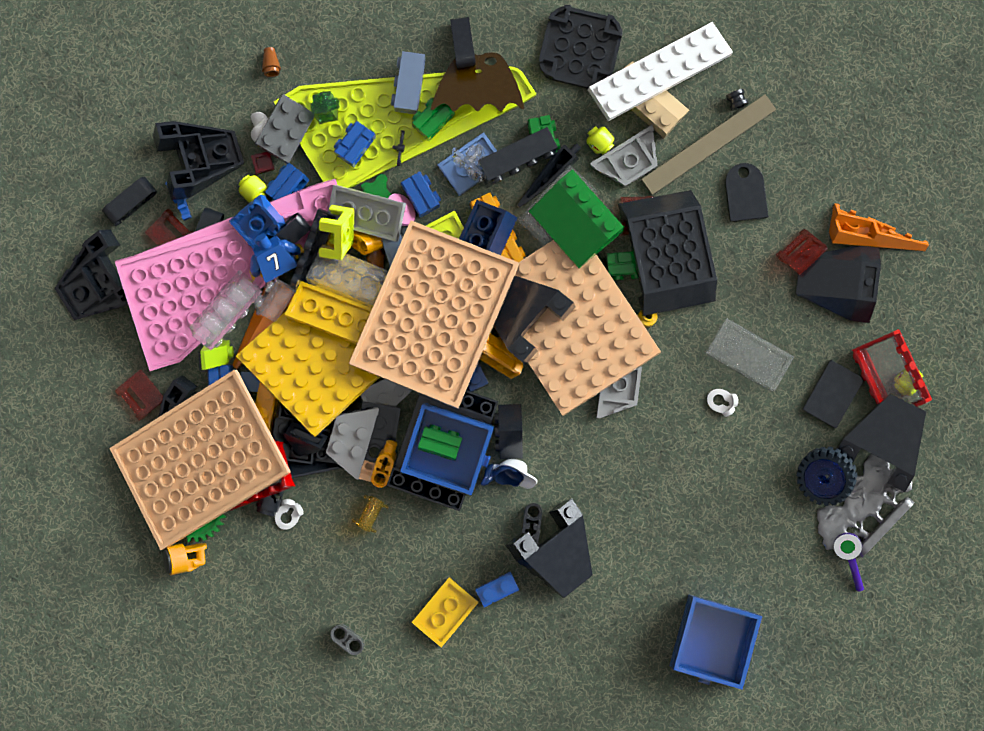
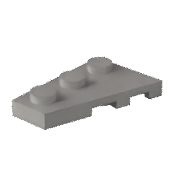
(385, 393)

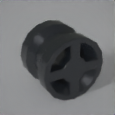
(737, 99)

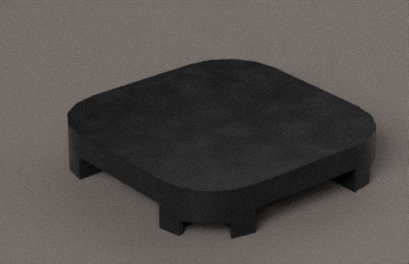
(579, 46)

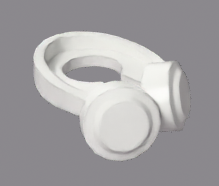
(725, 410)
(286, 505)

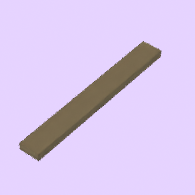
(708, 144)

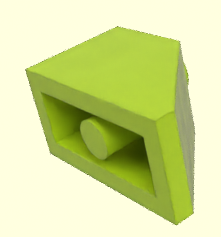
(217, 356)

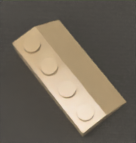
(661, 112)

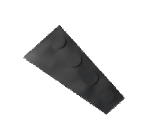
(517, 156)

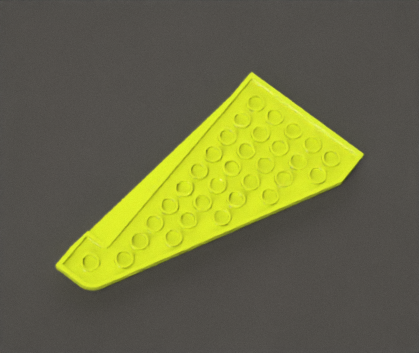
(371, 106)

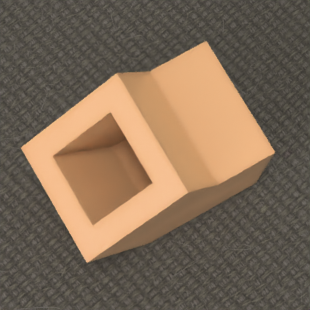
(367, 470)

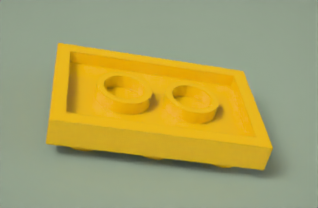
(445, 612)

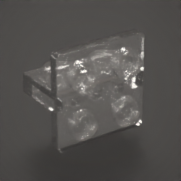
(469, 162)
(274, 299)

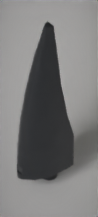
(552, 170)

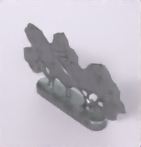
(864, 502)

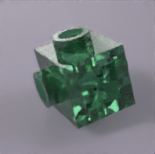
(325, 107)

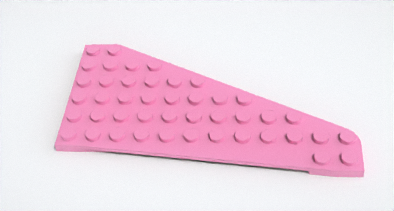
(182, 277)

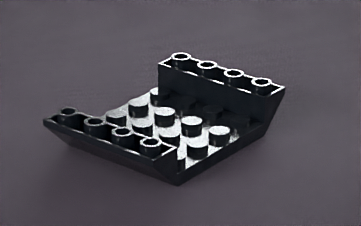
(670, 252)
(471, 406)

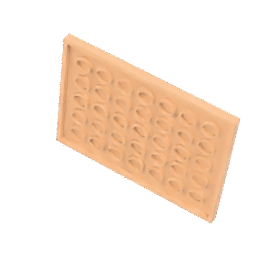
(434, 314)
(595, 341)
(199, 460)

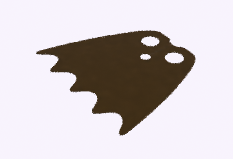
(491, 86)

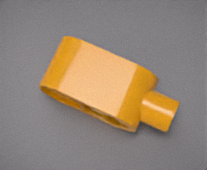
(366, 243)
(388, 452)

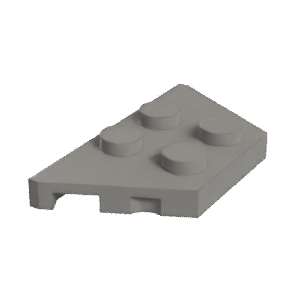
(629, 159)
(620, 395)
(351, 439)

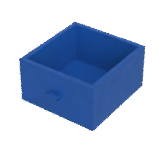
(457, 474)
(715, 642)

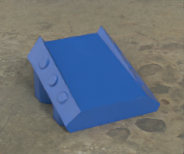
(257, 219)

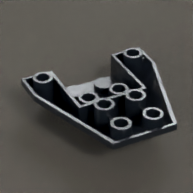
(843, 282)
(306, 464)

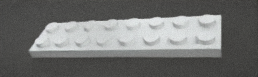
(659, 71)

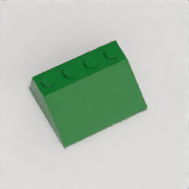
(576, 219)

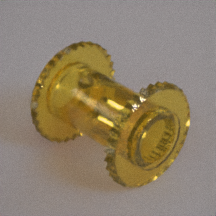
(370, 513)

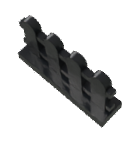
(312, 245)

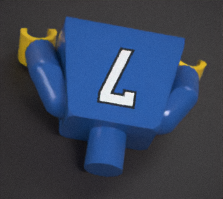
(273, 257)

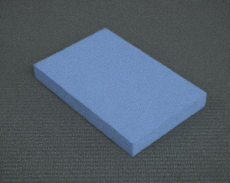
(458, 177)

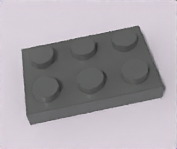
(284, 129)

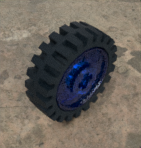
(826, 462)

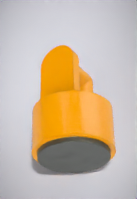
(176, 558)

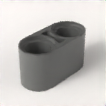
(345, 642)

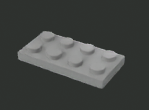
(372, 213)

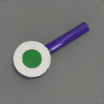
(849, 547)

